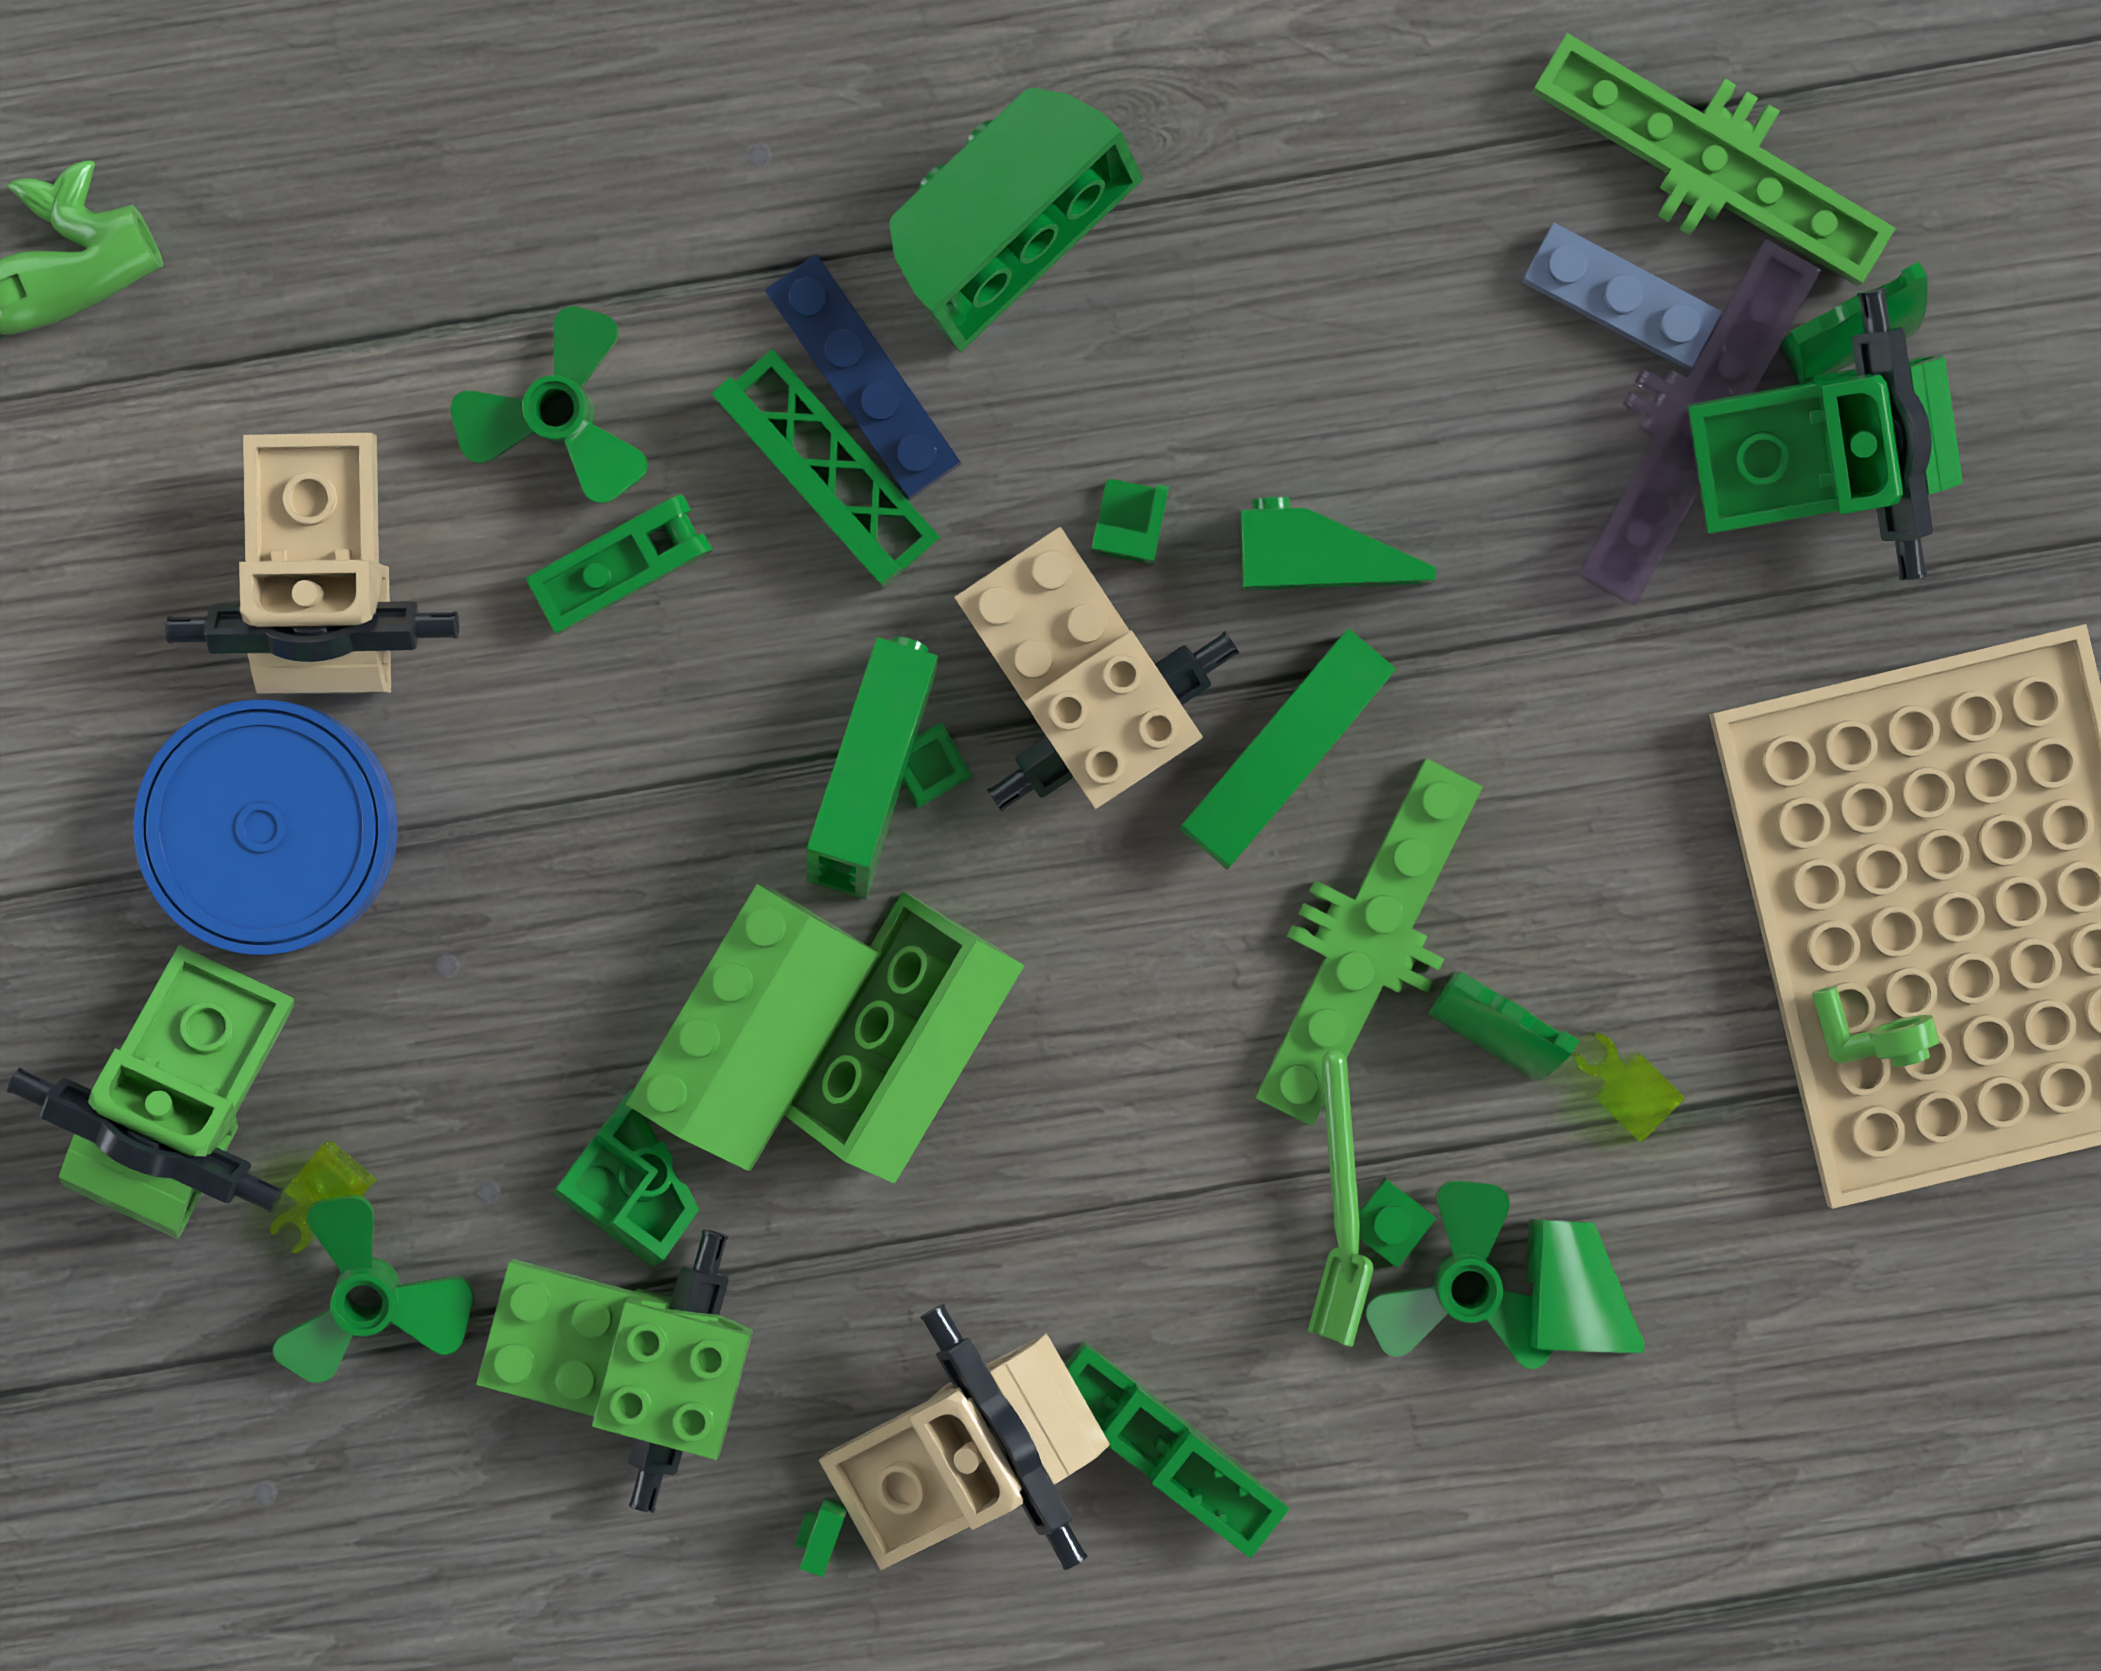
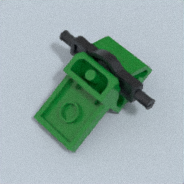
(1836, 443)

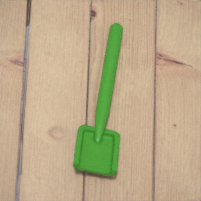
(1346, 1272)

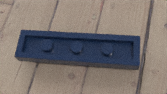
(863, 376)

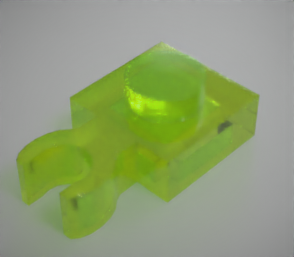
(1632, 1091)
(324, 1176)

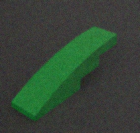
(1287, 749)
(1176, 1454)

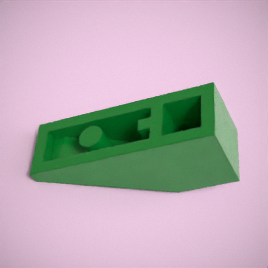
(1307, 550)

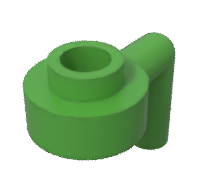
(1901, 1040)

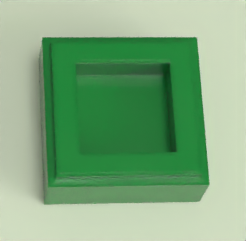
(934, 766)

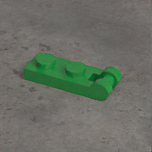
(617, 565)

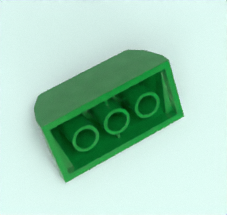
(1009, 208)

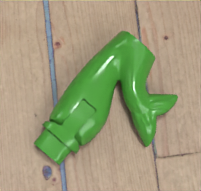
(55, 285)

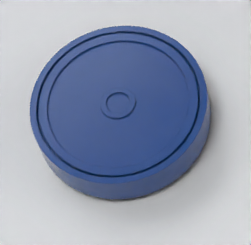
(265, 827)

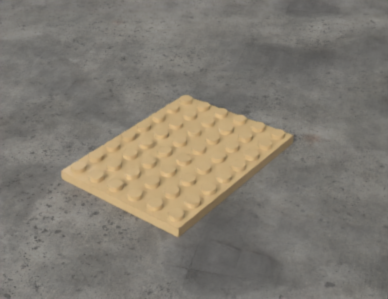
(1940, 861)

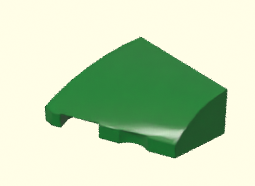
(1826, 340)
(1501, 1027)
(629, 1186)
(1576, 1291)

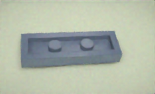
(1621, 296)

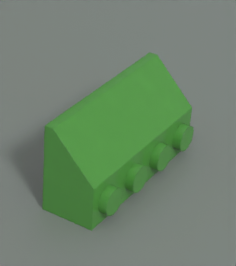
(753, 1028)
(903, 1038)

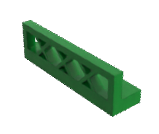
(807, 482)

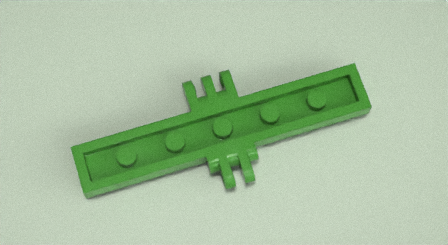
(1713, 159)
(1368, 938)

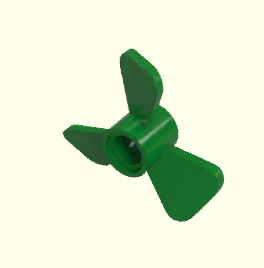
(496, 423)
(1472, 1221)
(427, 1310)

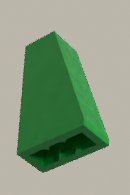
(870, 767)

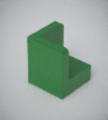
(1130, 521)

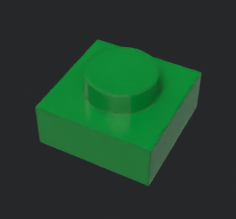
(1393, 1222)
(819, 1535)

